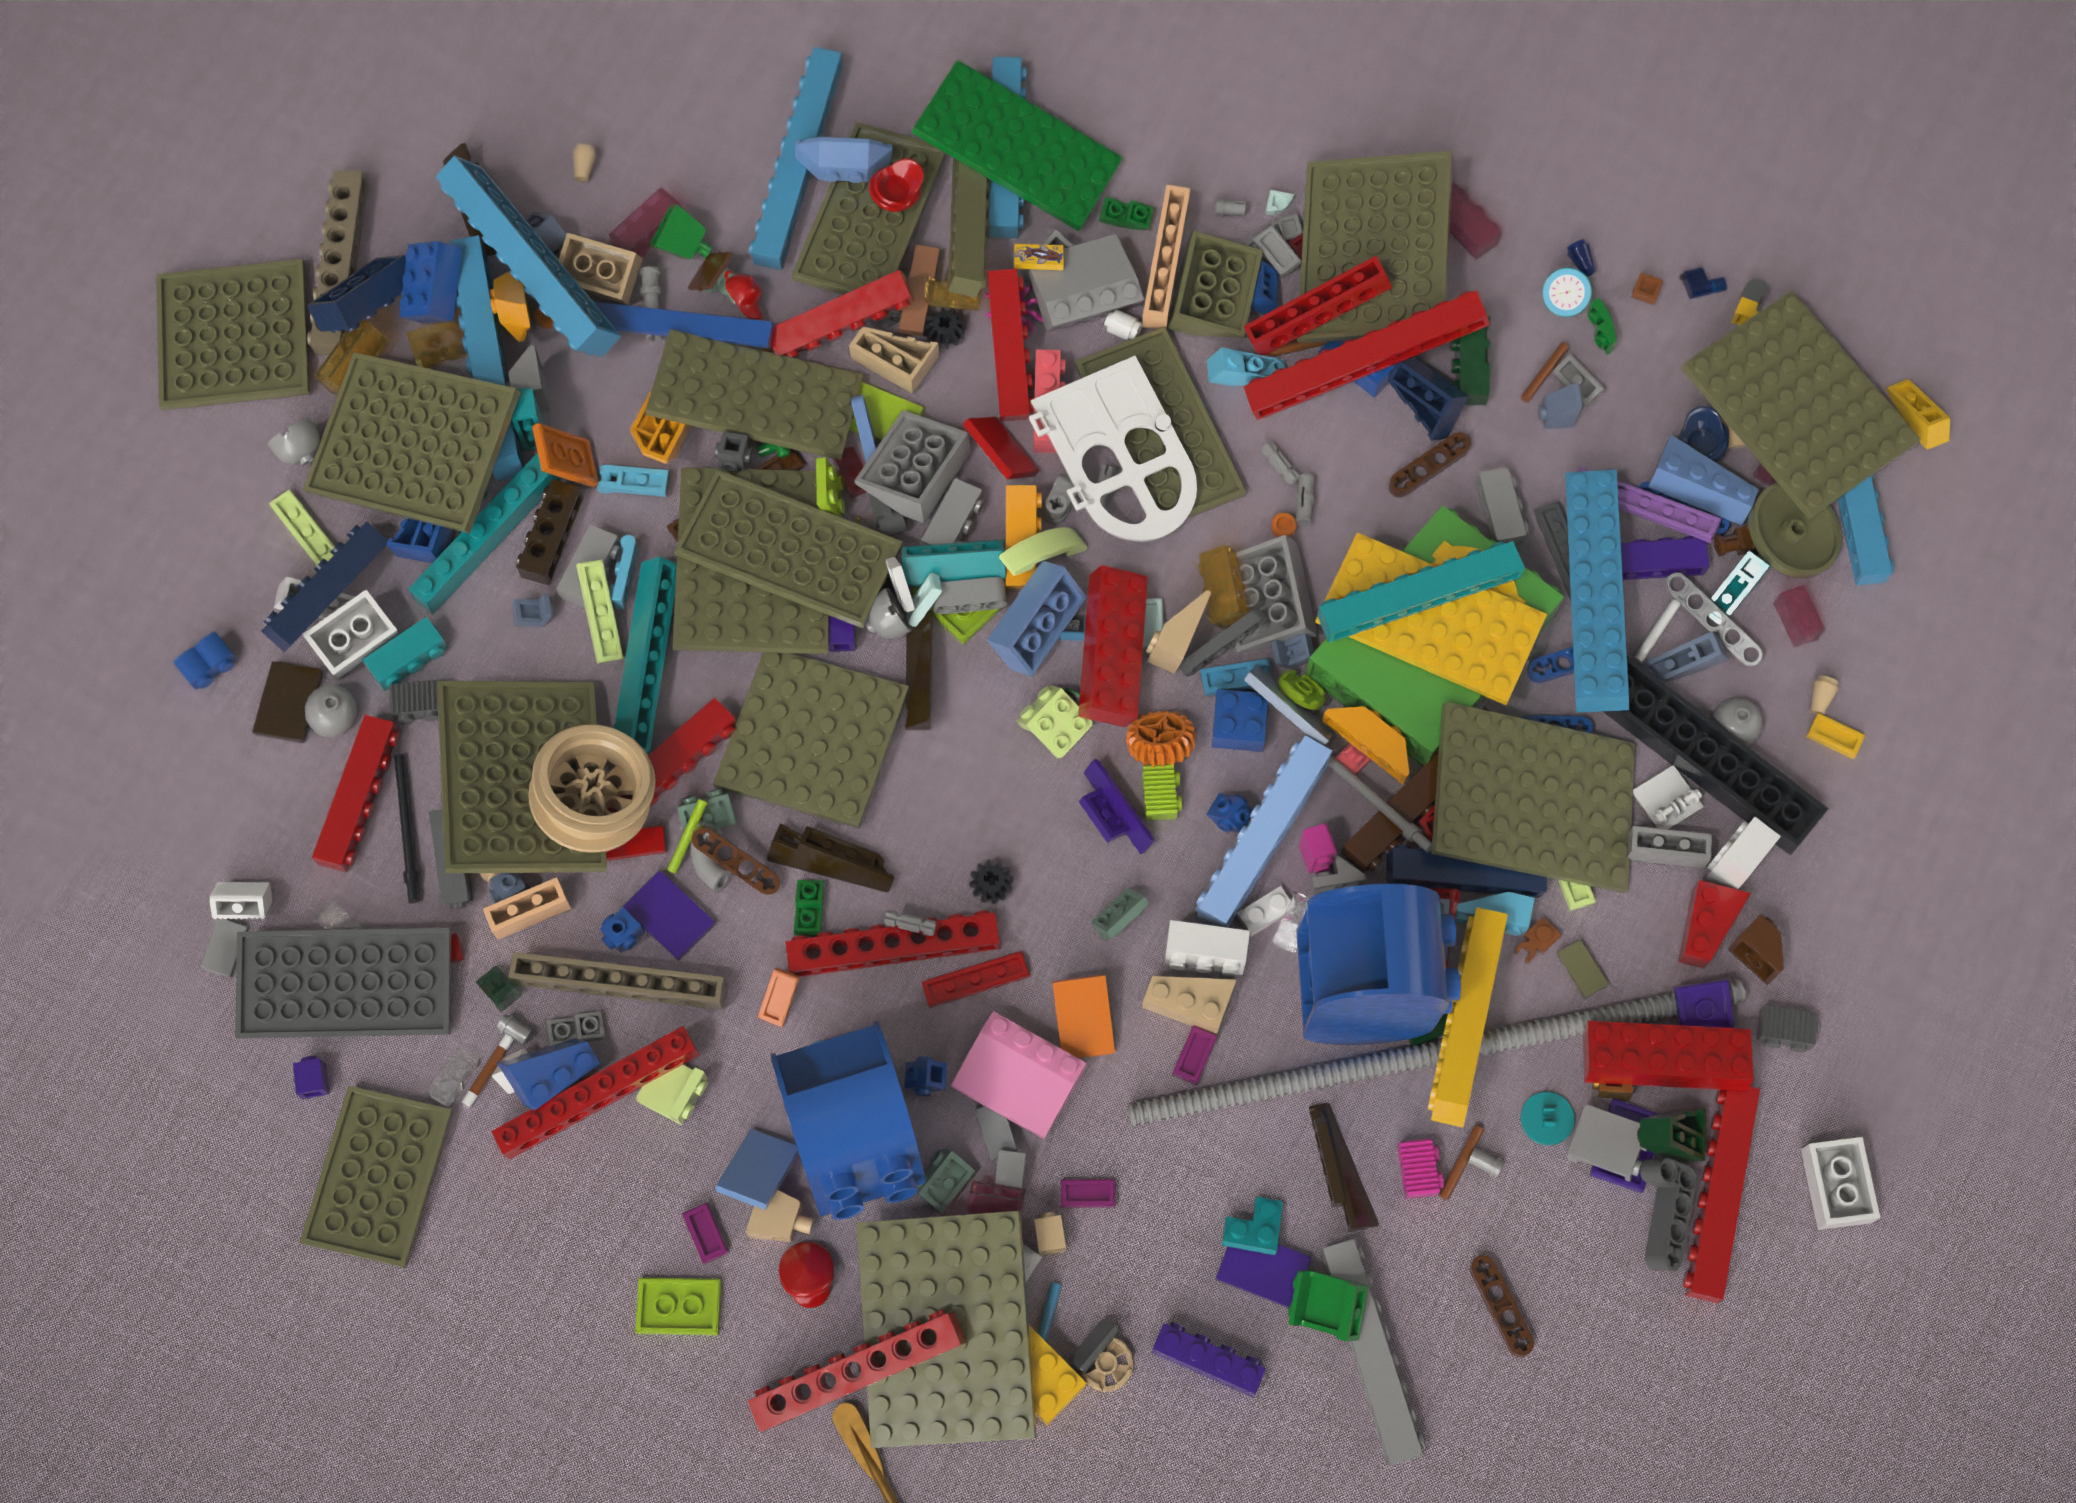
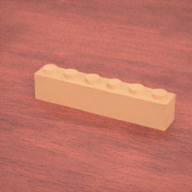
(1166, 257)

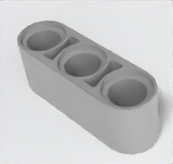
(971, 595)

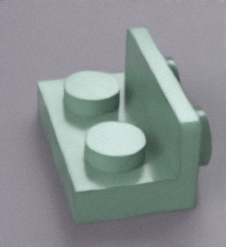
(717, 812)
(1119, 913)
(944, 1179)

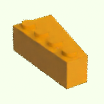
(1021, 524)

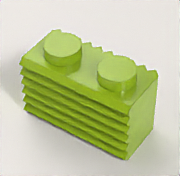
(1160, 792)

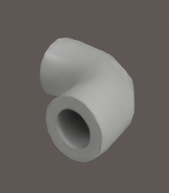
(708, 870)

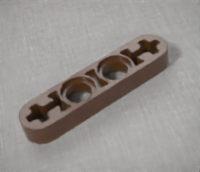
(1431, 467)
(738, 856)
(1505, 1304)

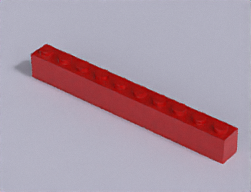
(1367, 354)

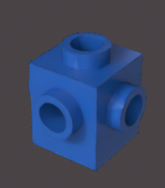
(1229, 812)
(620, 931)
(925, 1076)

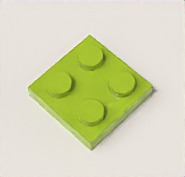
(829, 488)

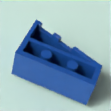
(420, 541)

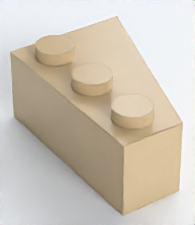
(894, 357)

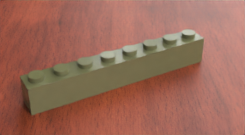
(968, 231)

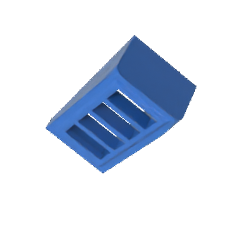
(1265, 290)

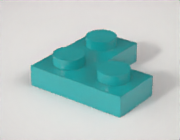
(1260, 1233)

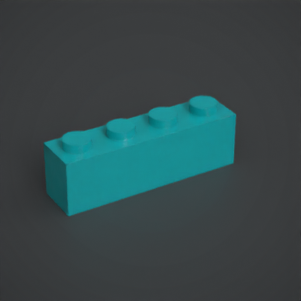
(953, 561)

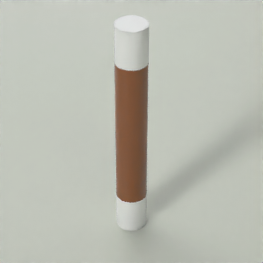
(487, 1071)

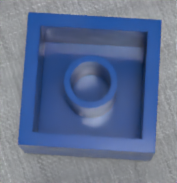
(1239, 720)

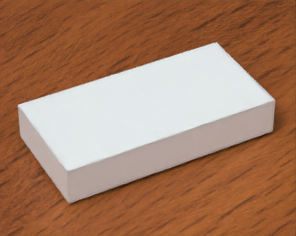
(900, 584)

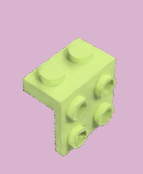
(1054, 720)
(674, 1093)

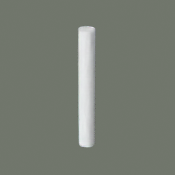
(1656, 631)

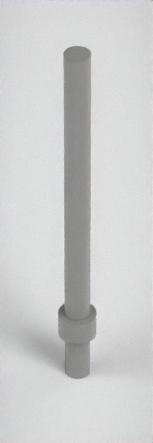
(1409, 830)

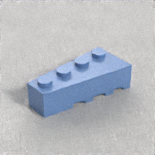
(1702, 482)

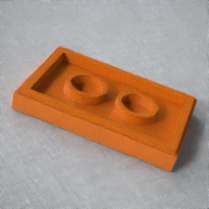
(565, 455)
(1083, 1016)

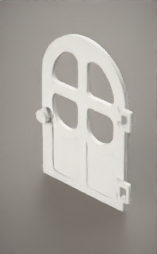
(1102, 412)

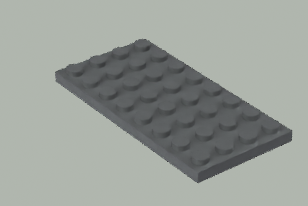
(343, 983)

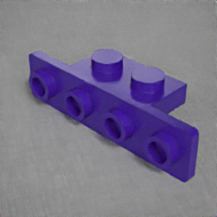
(1111, 810)

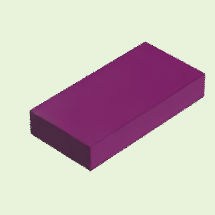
(1194, 1055)
(1088, 1193)
(705, 1233)

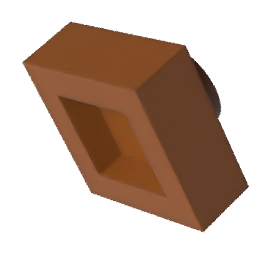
(1647, 288)

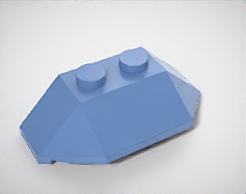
(843, 158)

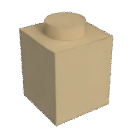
(1049, 1234)

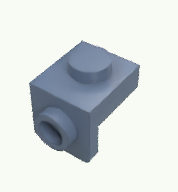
(532, 611)
(1293, 652)
(504, 886)

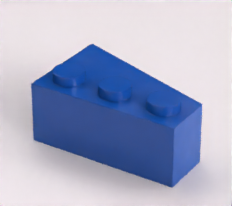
(547, 1072)

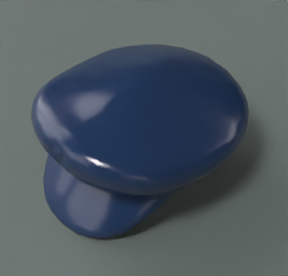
(1705, 432)

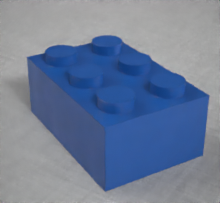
(430, 282)

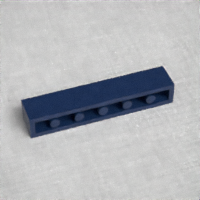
(324, 587)
(1437, 871)

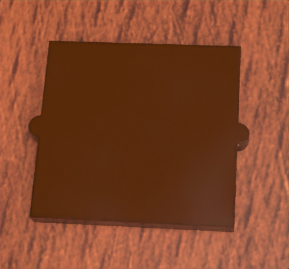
(710, 271)

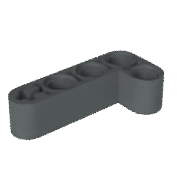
(1670, 1212)

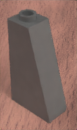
(454, 887)

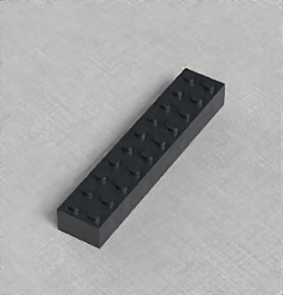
(1716, 759)

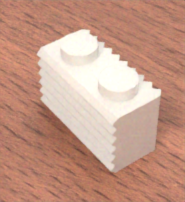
(241, 900)

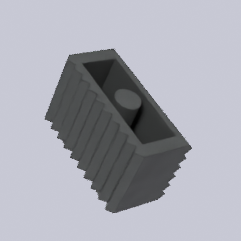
(414, 701)
(1787, 1027)

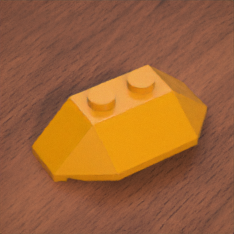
(511, 304)
(658, 437)
(1372, 737)

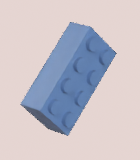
(1037, 618)

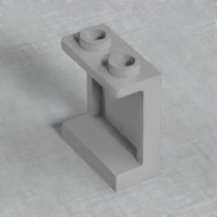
(1607, 1142)

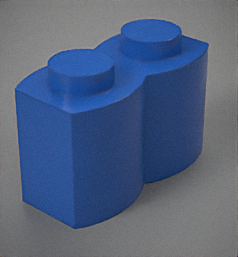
(205, 661)

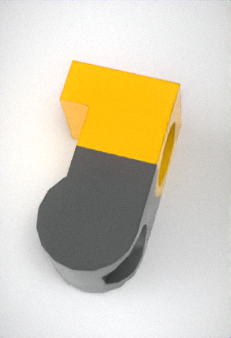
(1750, 299)

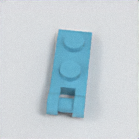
(633, 480)
(624, 571)

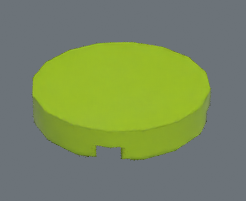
(1301, 689)

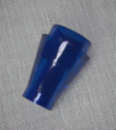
(1582, 257)

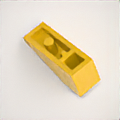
(1920, 413)

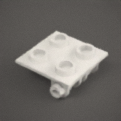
(1668, 798)

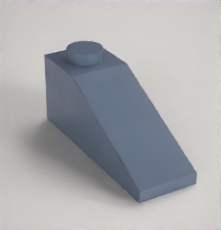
(1688, 658)

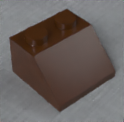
(1760, 949)

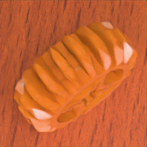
(1161, 738)

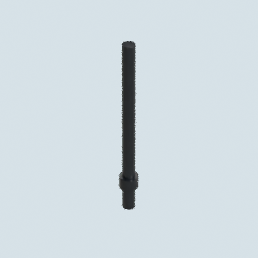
(410, 875)

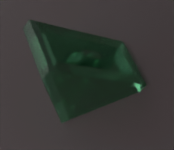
(498, 988)

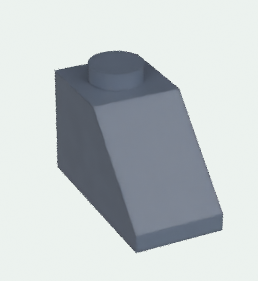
(547, 230)
(1561, 407)

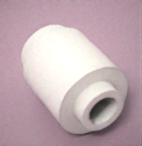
(1123, 325)

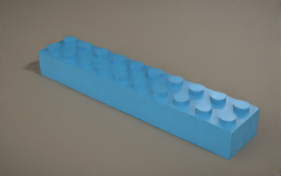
(527, 257)
(484, 340)
(1596, 591)

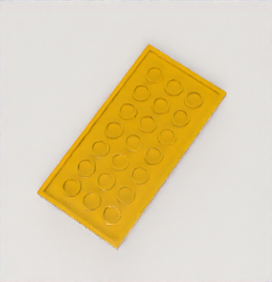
(1468, 641)

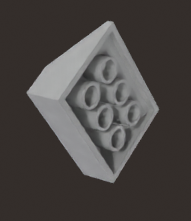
(1092, 283)
(914, 465)
(1276, 585)

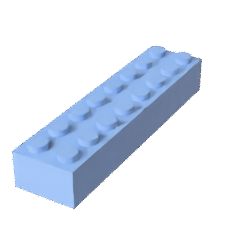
(1264, 835)

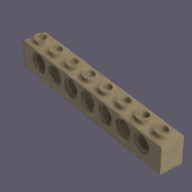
(342, 184)
(617, 980)

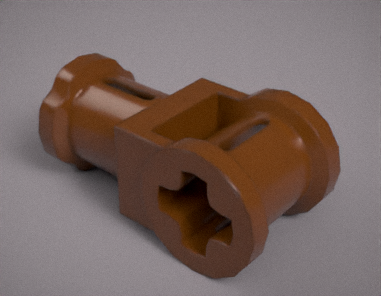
(1738, 541)

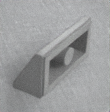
(1573, 371)
(222, 948)
(995, 1132)

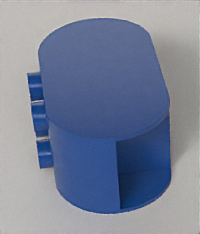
(1375, 964)
(850, 1122)

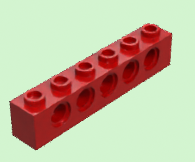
(1318, 306)

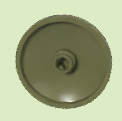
(1789, 538)

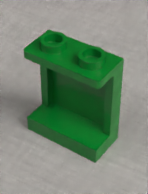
(1328, 1304)

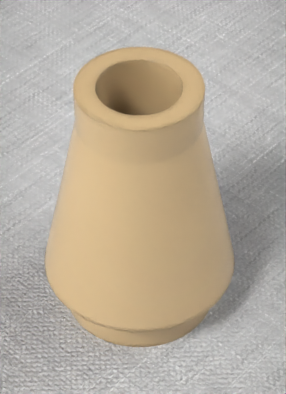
(584, 158)
(1823, 693)

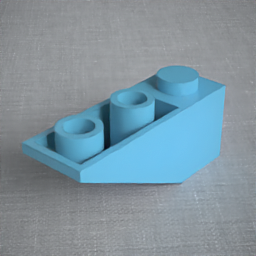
(1238, 367)
(1515, 905)

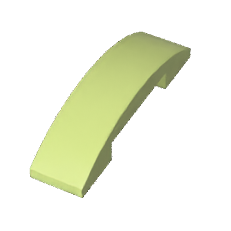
(1040, 547)

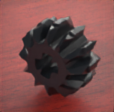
(945, 319)
(1000, 878)

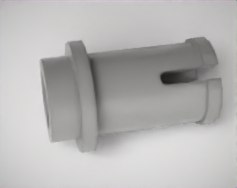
(1229, 207)
(514, 1029)
(1486, 1162)

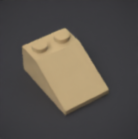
(1170, 645)

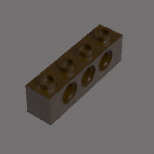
(543, 568)

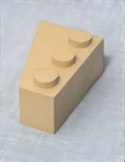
(1190, 1000)

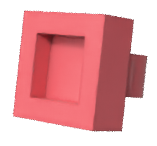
(1353, 759)

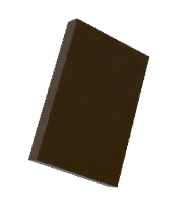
(284, 701)

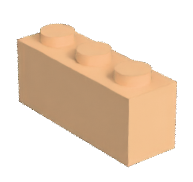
(527, 908)

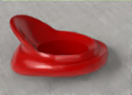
(897, 185)
(807, 1273)

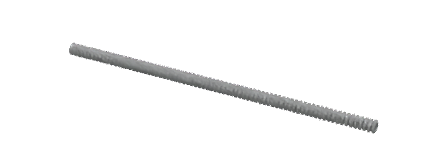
(1402, 1059)

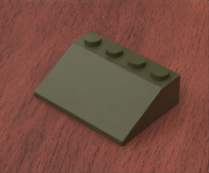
(1215, 287)

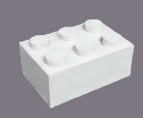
(350, 634)
(1742, 854)
(1206, 948)
(1840, 1183)

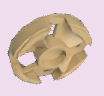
(1107, 1364)

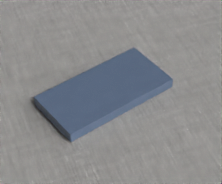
(1300, 716)

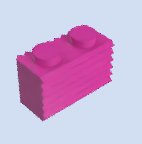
(1318, 849)
(1419, 1168)

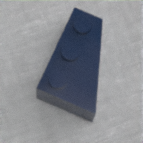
(1429, 396)

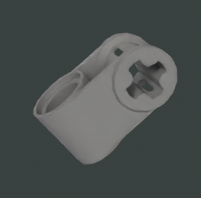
(1059, 500)

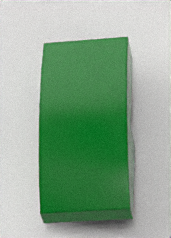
(1124, 215)
(1605, 333)
(808, 907)

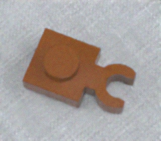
(1539, 938)

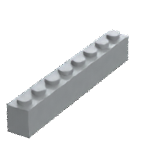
(1376, 1363)

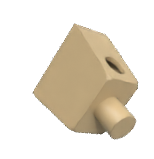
(779, 1220)

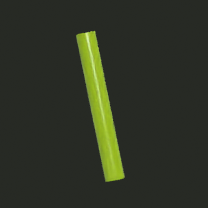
(686, 836)

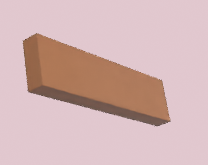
(923, 266)

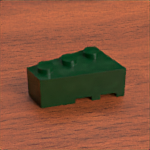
(1472, 366)
(1675, 1134)

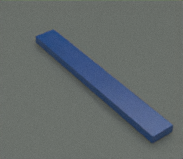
(713, 327)

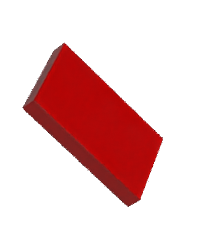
(1000, 447)

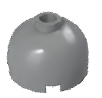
(297, 443)
(887, 617)
(330, 710)
(1740, 719)

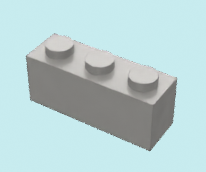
(1501, 506)
(954, 514)
(595, 545)
(1669, 847)

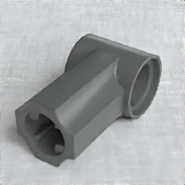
(887, 519)

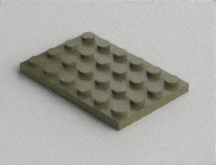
(376, 1177)

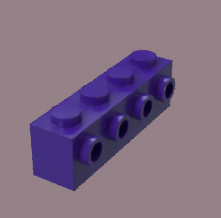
(1209, 1360)

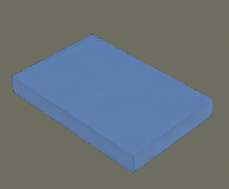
(757, 1169)

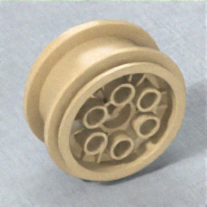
(589, 825)

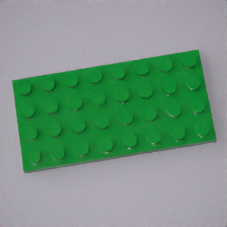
(1017, 145)

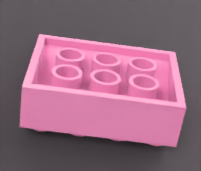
(1019, 1075)

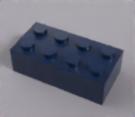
(359, 295)

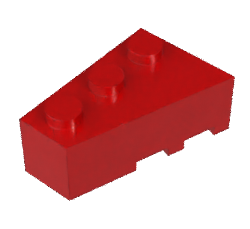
(1708, 920)

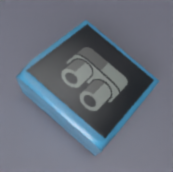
(1075, 629)

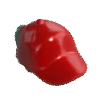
(741, 290)

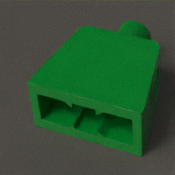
(680, 235)

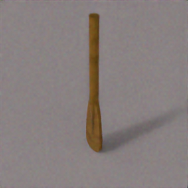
(857, 1438)

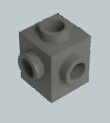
(733, 451)

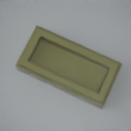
(1582, 969)

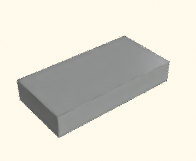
(1277, 251)

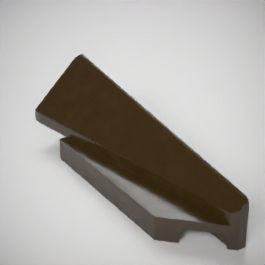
(829, 857)

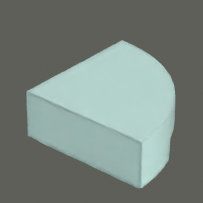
(1278, 202)

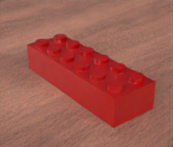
(1113, 646)
(1667, 1055)

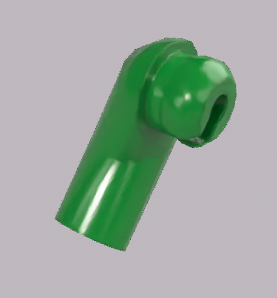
(766, 449)

